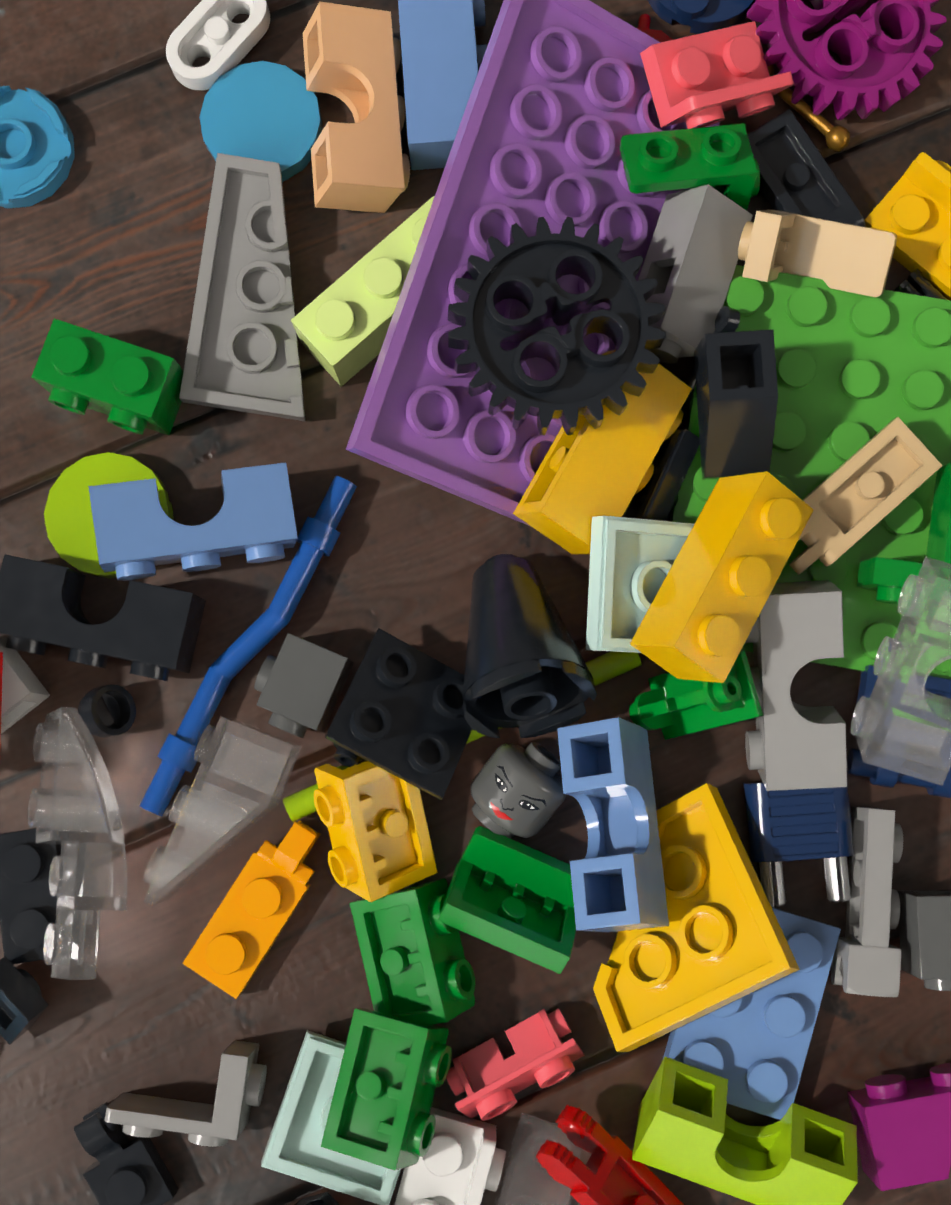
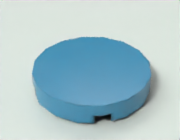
(262, 115)
(33, 147)

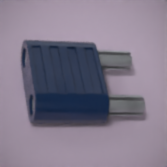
(800, 827)

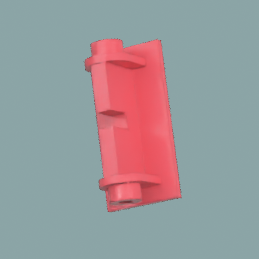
(494, 1080)

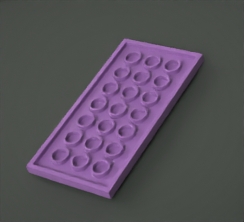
(530, 145)

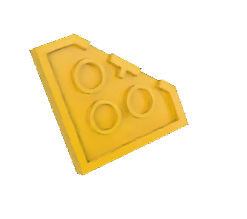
(718, 933)

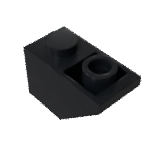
(736, 402)

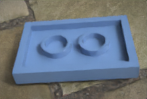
(766, 1034)

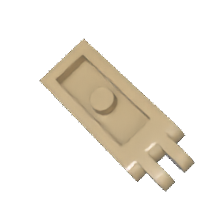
(863, 493)

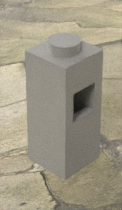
(693, 264)

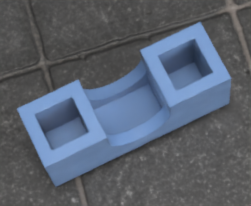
(138, 535)
(622, 873)

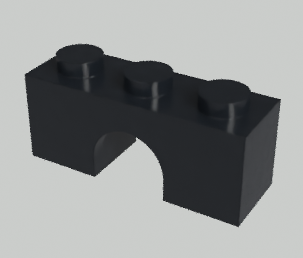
(152, 629)

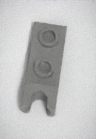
(864, 957)

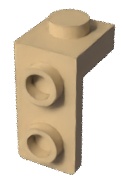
(838, 252)

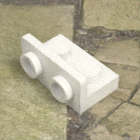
(456, 1166)

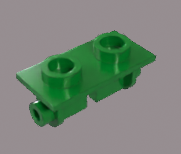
(695, 706)

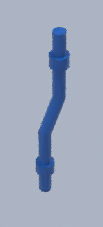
(315, 539)

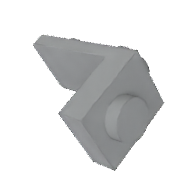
(238, 1088)

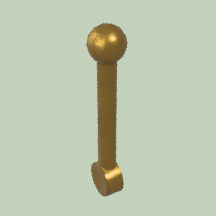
(836, 137)

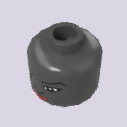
(517, 790)

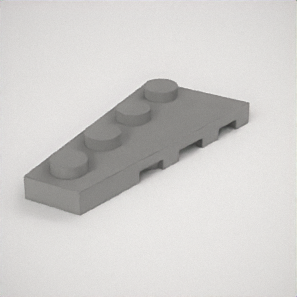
(241, 326)

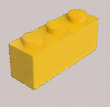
(604, 466)
(722, 577)

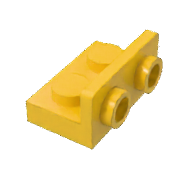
(921, 218)
(373, 829)

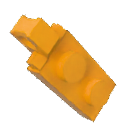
(254, 912)

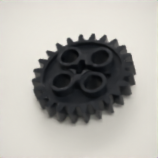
(530, 274)

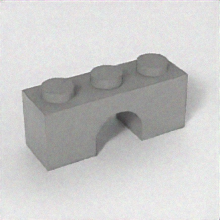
(796, 742)

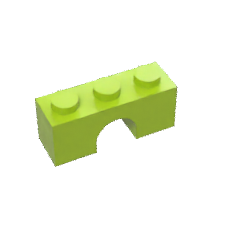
(790, 1162)

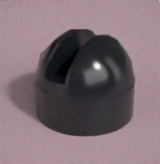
(108, 705)

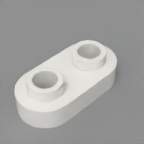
(213, 35)

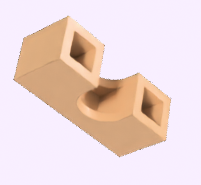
(357, 60)

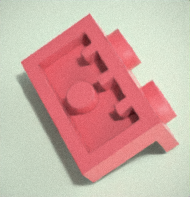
(711, 74)

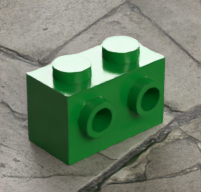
(110, 377)

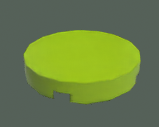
(70, 512)

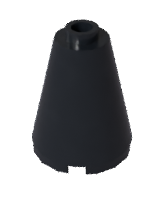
(520, 655)

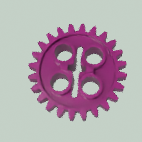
(873, 66)

